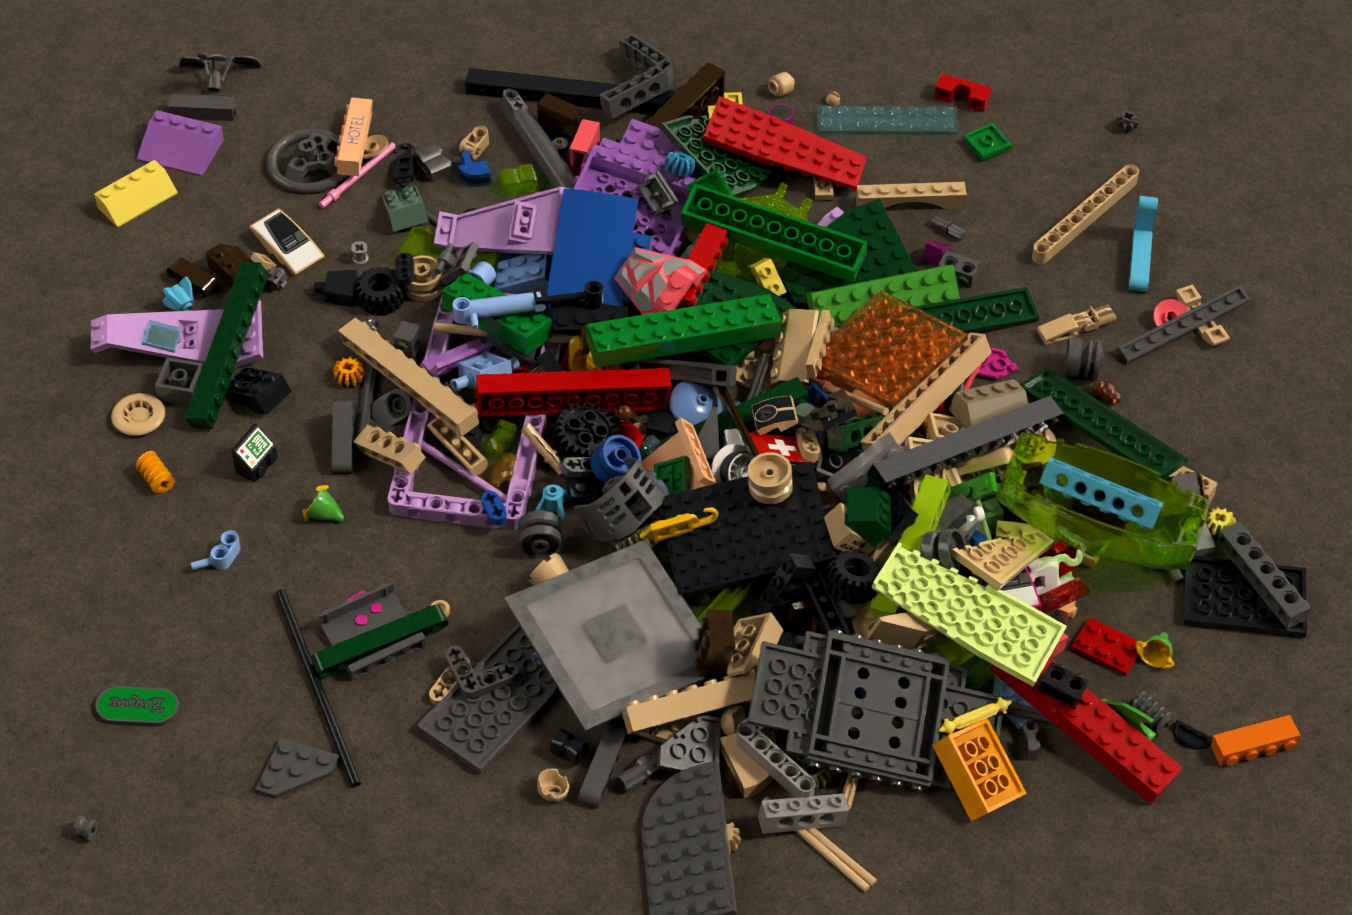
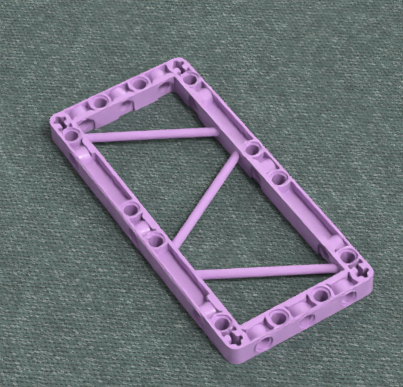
(457, 509)

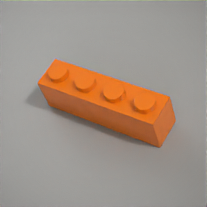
(1255, 740)

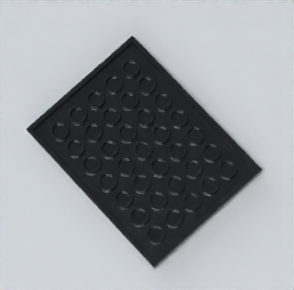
(747, 536)

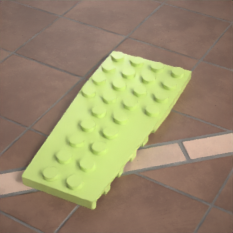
(972, 615)

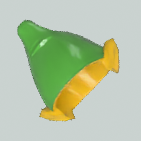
(323, 507)
(1156, 651)

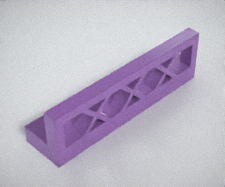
(447, 361)

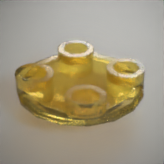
(502, 469)

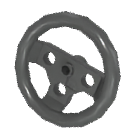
(309, 156)

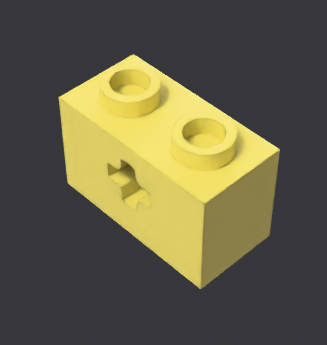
(767, 276)

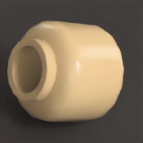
(781, 84)

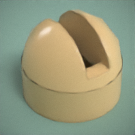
(833, 98)

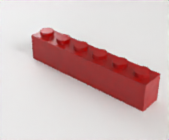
(705, 254)

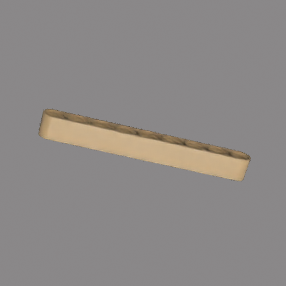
(1085, 214)

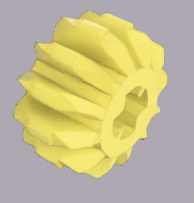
(1218, 520)

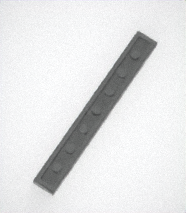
(1183, 324)

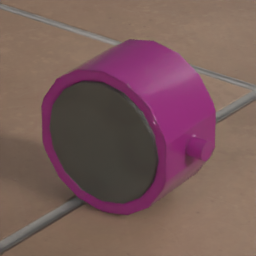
(783, 112)

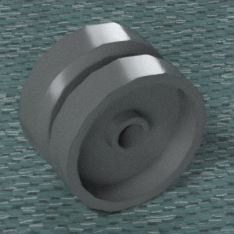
(539, 534)
(939, 544)

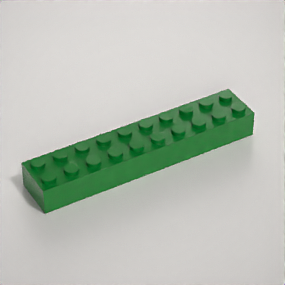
(776, 233)
(683, 330)

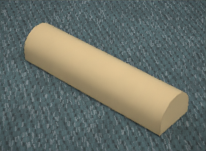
(459, 446)

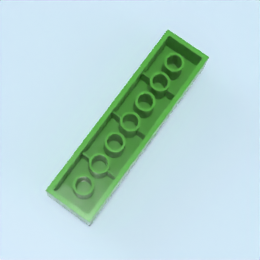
(914, 288)

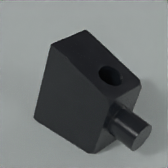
(339, 287)

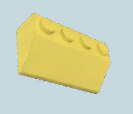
(135, 193)

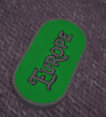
(137, 706)

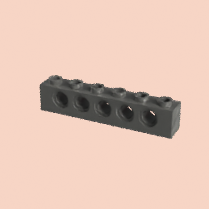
(1263, 575)

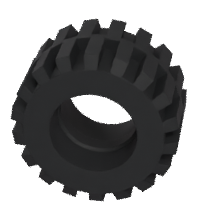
(375, 300)
(852, 577)

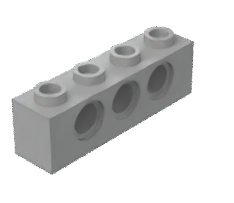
(803, 813)

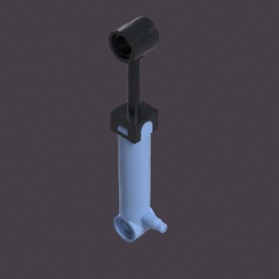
(537, 300)

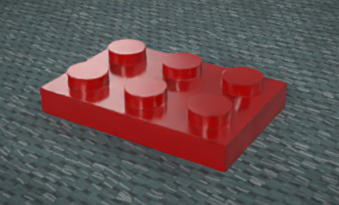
(1106, 646)

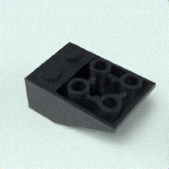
(258, 389)

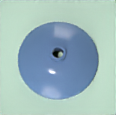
(687, 404)

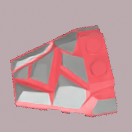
(657, 280)

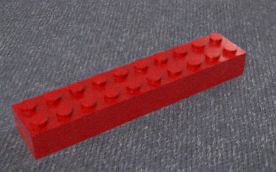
(553, 391)
(1104, 737)

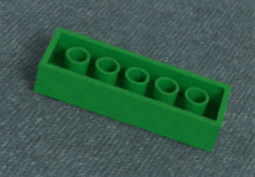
(520, 330)

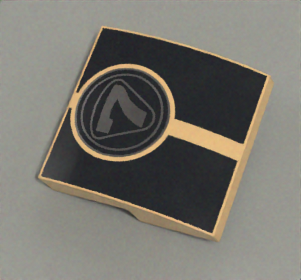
(774, 413)

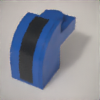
(474, 173)

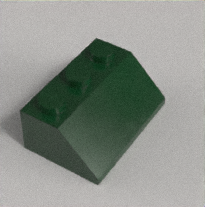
(868, 513)

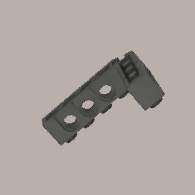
(653, 82)

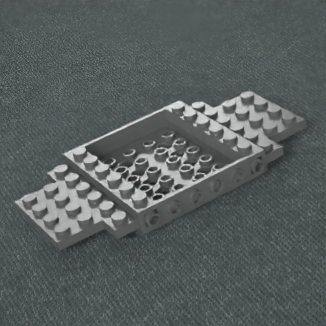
(814, 694)

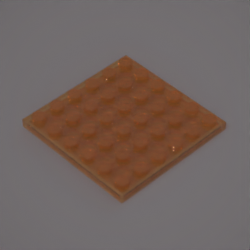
(889, 348)

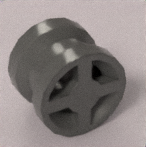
(85, 828)

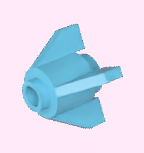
(179, 296)
(553, 500)

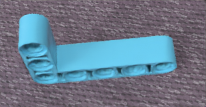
(1142, 243)

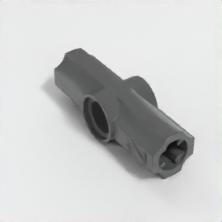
(643, 771)

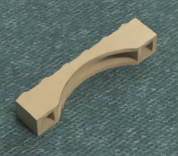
(944, 194)

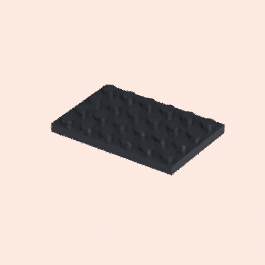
(1224, 599)

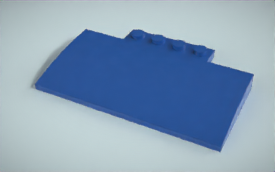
(593, 243)

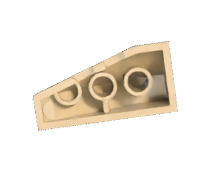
(748, 637)

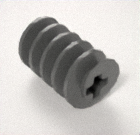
(1161, 720)

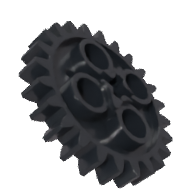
(583, 428)

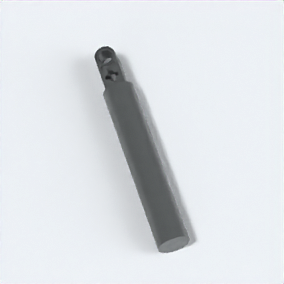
(536, 140)

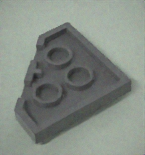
(692, 745)
(294, 767)

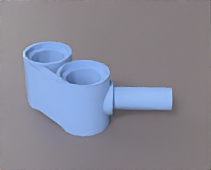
(222, 554)

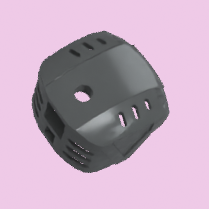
(636, 499)

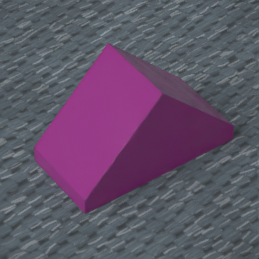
(934, 251)

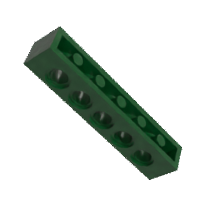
(852, 431)

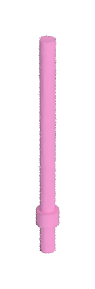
(334, 194)

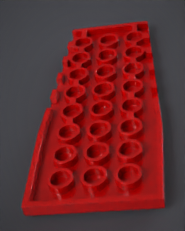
(776, 141)

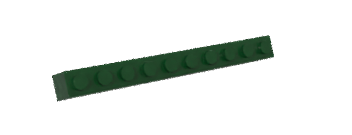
(226, 345)

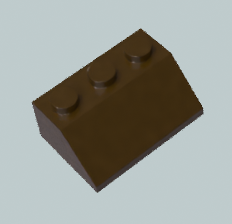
(226, 261)

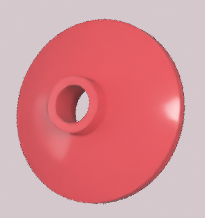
(1168, 308)

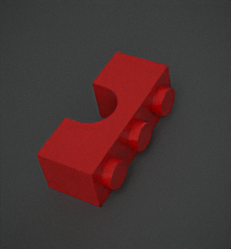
(950, 87)

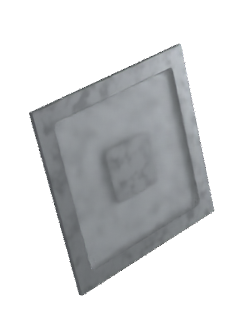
(610, 633)

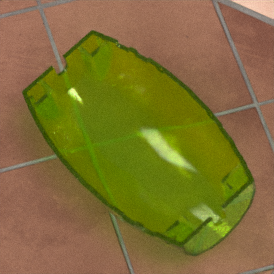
(1166, 546)

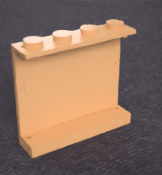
(683, 444)

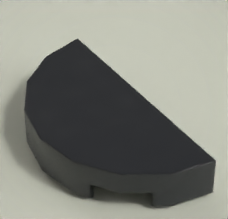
(1190, 736)

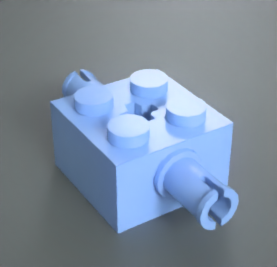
(482, 364)

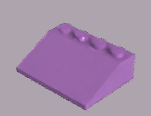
(180, 143)

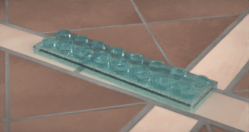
(887, 120)

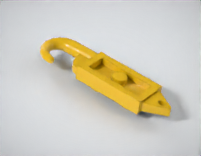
(678, 525)

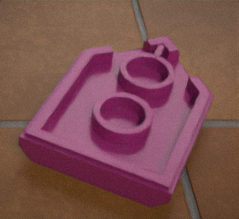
(996, 365)

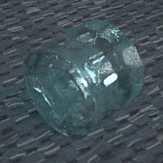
(649, 445)

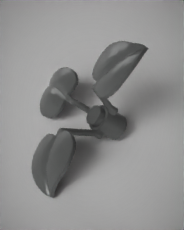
(214, 78)

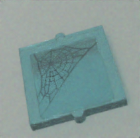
(162, 336)

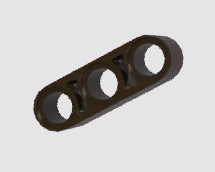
(201, 281)

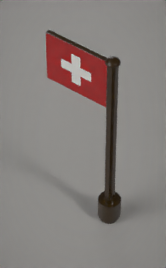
(765, 443)

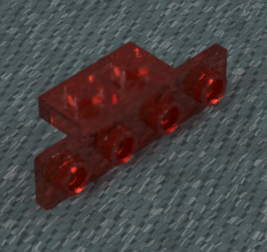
(1063, 595)

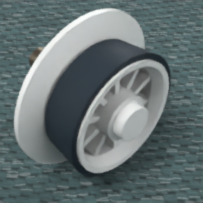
(730, 463)

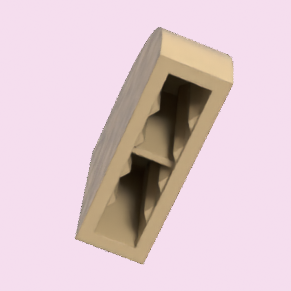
(746, 772)

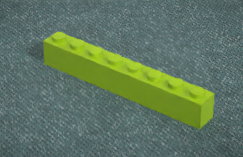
(929, 505)

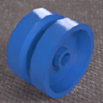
(608, 457)

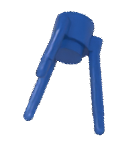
(816, 394)

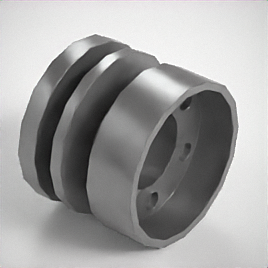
(1083, 358)

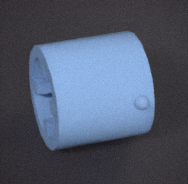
(483, 272)

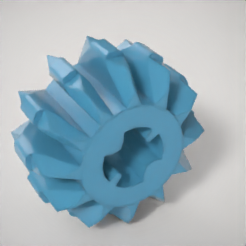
(679, 164)

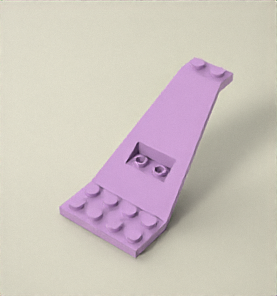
(499, 225)
(197, 334)

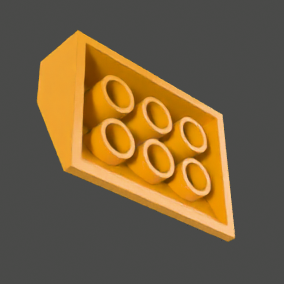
(979, 769)

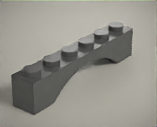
(689, 371)

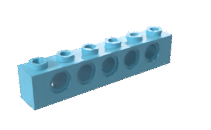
(1150, 506)

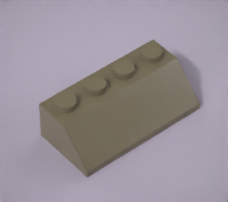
(987, 401)

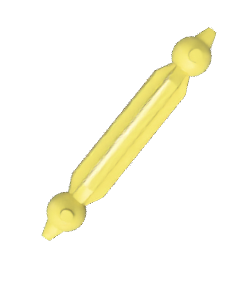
(975, 716)

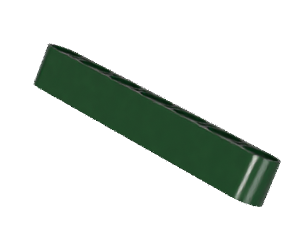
(356, 648)

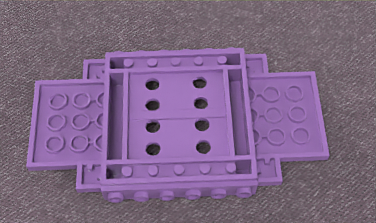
(626, 166)

